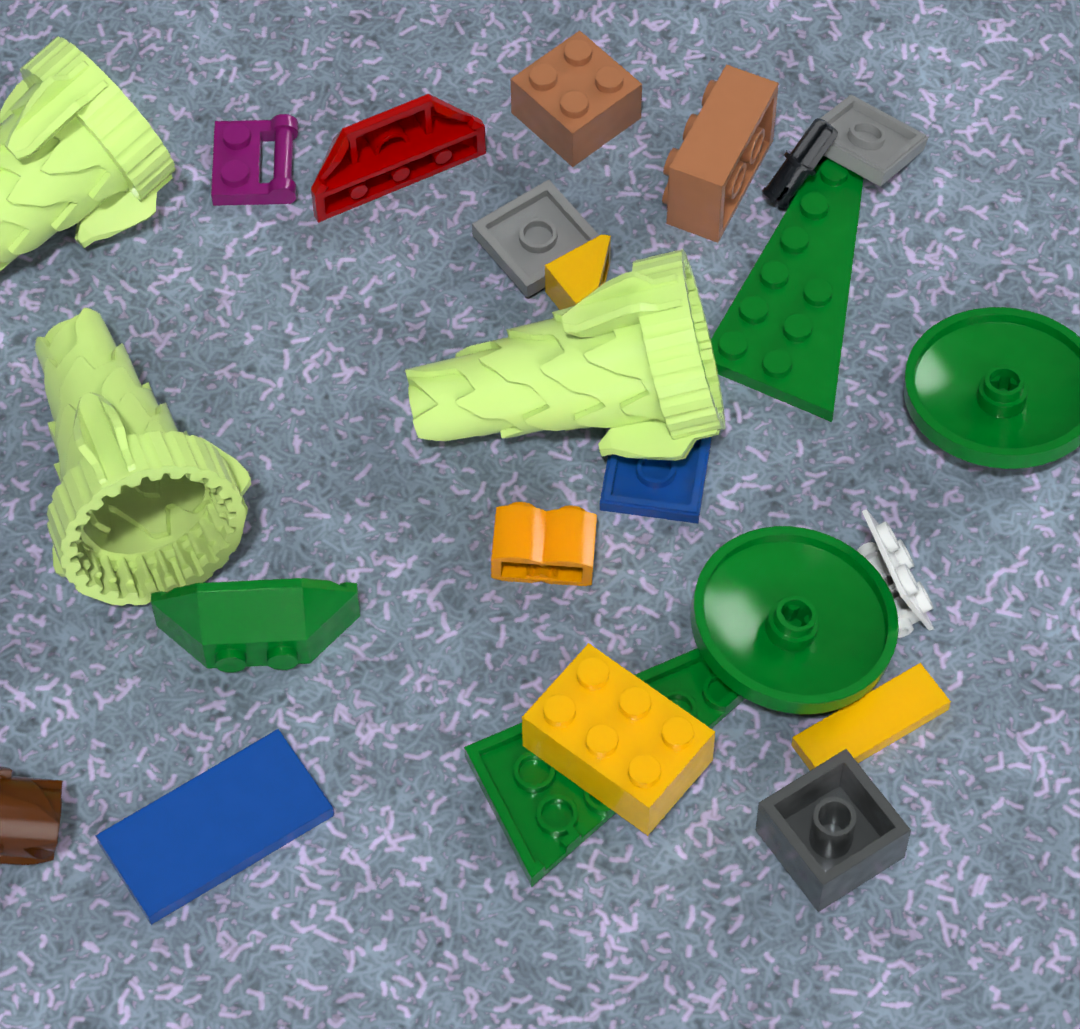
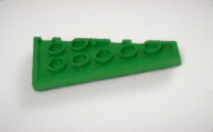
(793, 306)

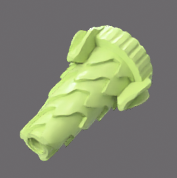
(73, 155)
(617, 360)
(135, 495)

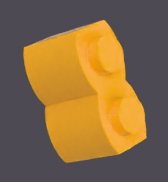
(543, 544)

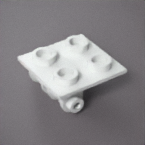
(894, 565)

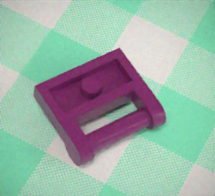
(238, 161)

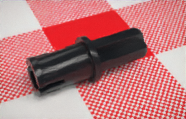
(800, 162)

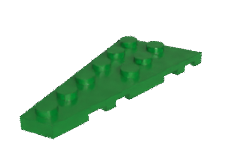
(547, 812)

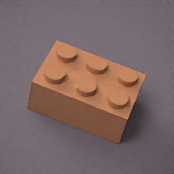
(720, 152)

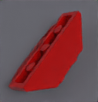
(394, 153)

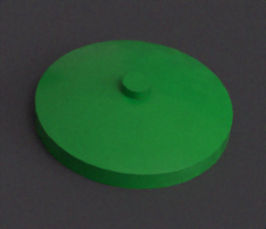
(997, 387)
(794, 620)

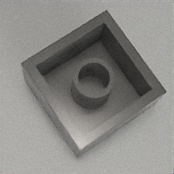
(832, 829)

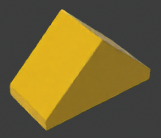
(578, 272)

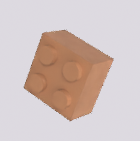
(576, 98)

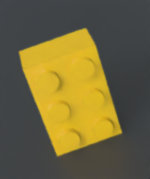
(618, 738)

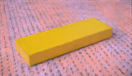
(874, 719)

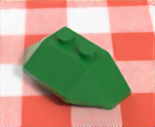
(256, 620)

